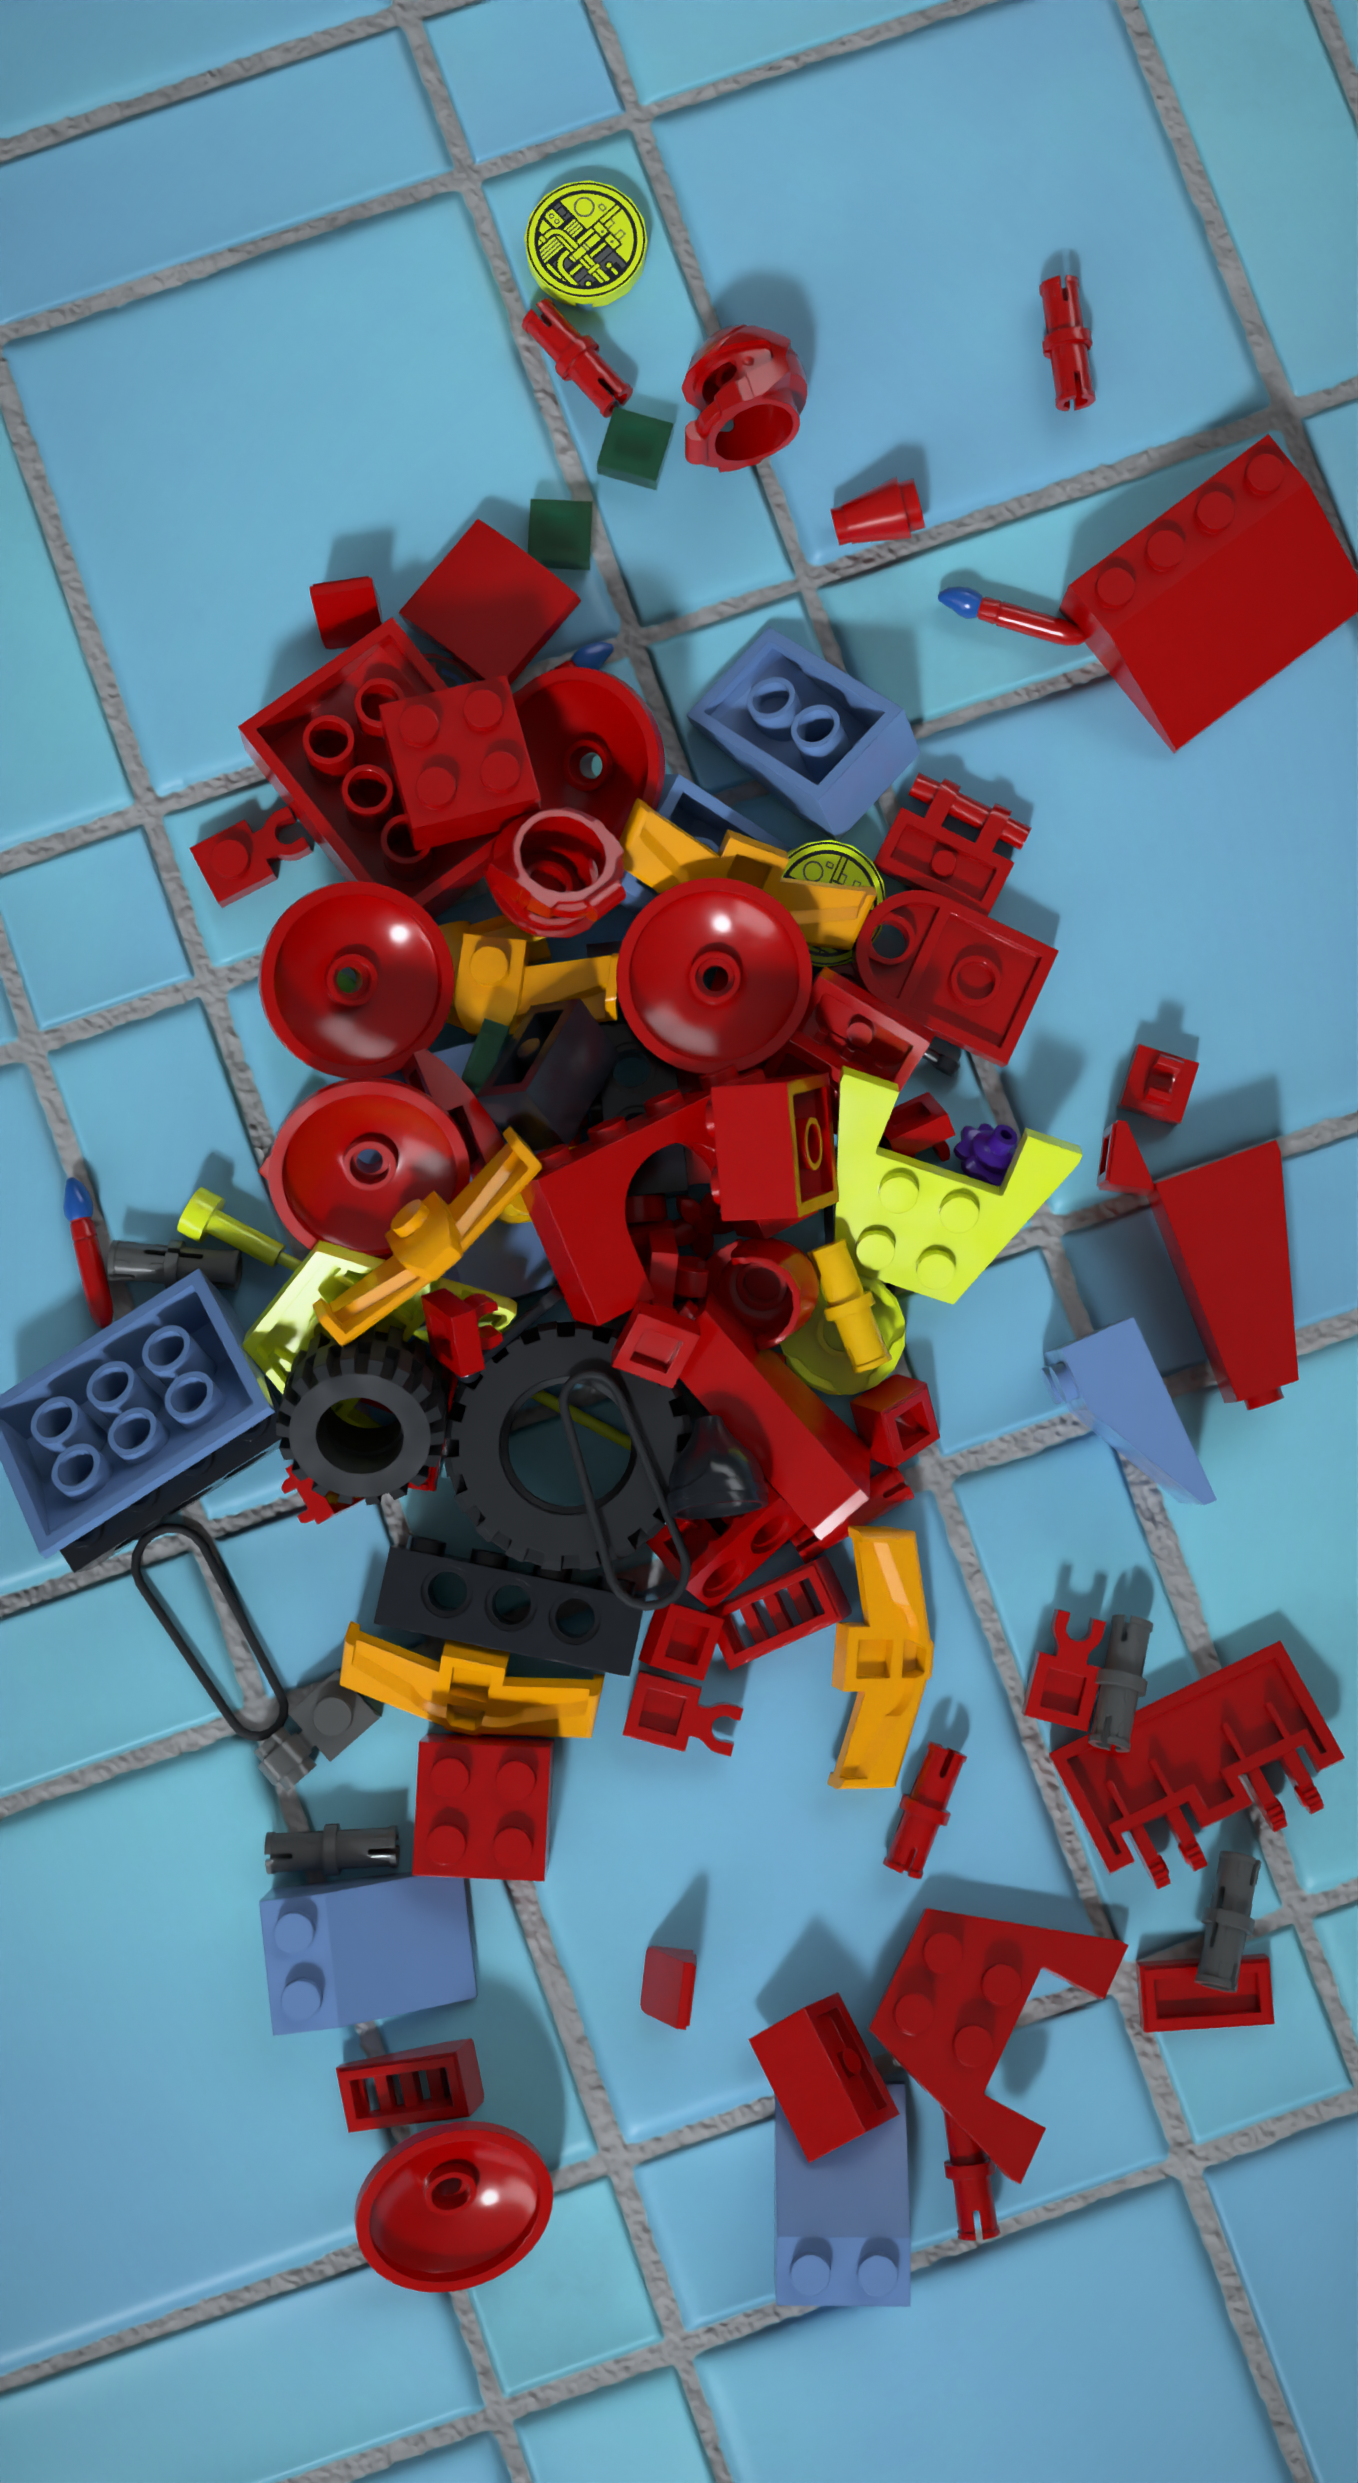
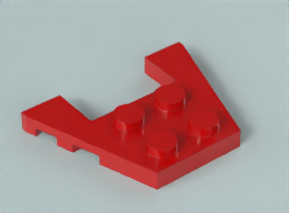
(958, 2004)

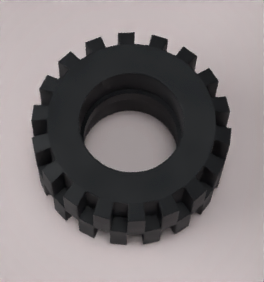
(356, 1458)

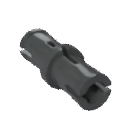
(172, 1263)
(1120, 1683)
(332, 1849)
(1228, 1921)

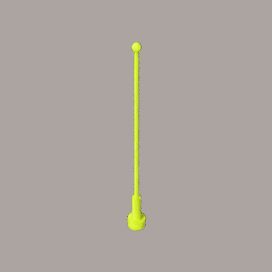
(205, 1216)

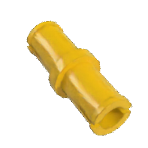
(849, 1306)

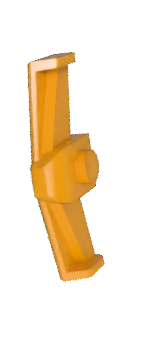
(668, 856)
(499, 985)
(429, 1240)
(882, 1658)
(469, 1689)

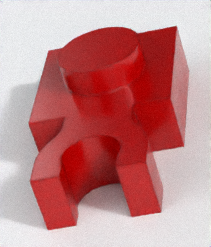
(240, 860)
(1063, 1682)
(669, 1712)

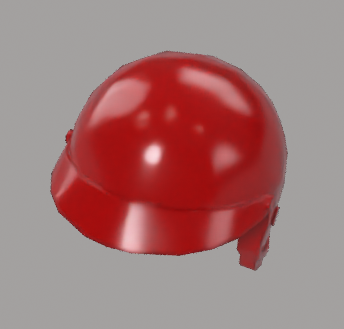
(765, 1286)

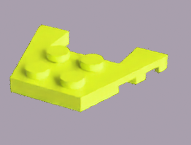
(923, 1221)
(327, 1273)

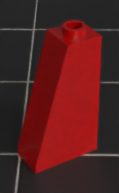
(1234, 1269)
(792, 1433)

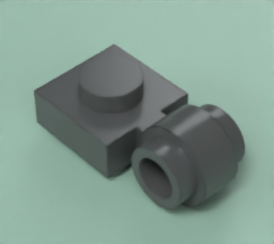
(329, 1719)

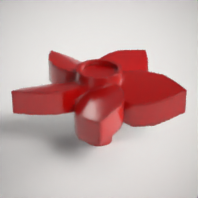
(699, 1223)

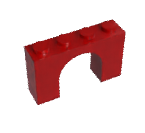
(583, 1193)

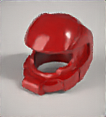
(752, 381)
(541, 890)

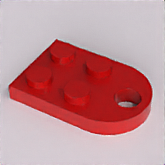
(956, 973)

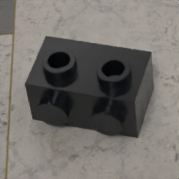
(549, 1074)

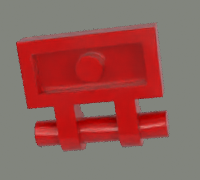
(943, 862)

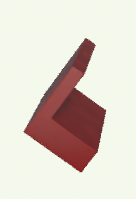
(823, 2076)

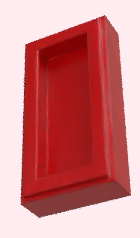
(1175, 2002)

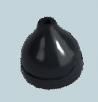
(715, 1475)

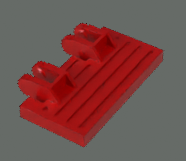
(1193, 1754)

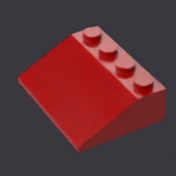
(1216, 594)
(333, 770)

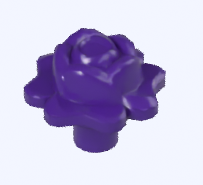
(986, 1152)

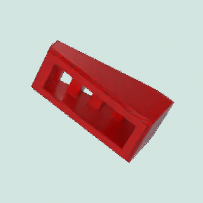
(828, 1592)
(463, 2078)

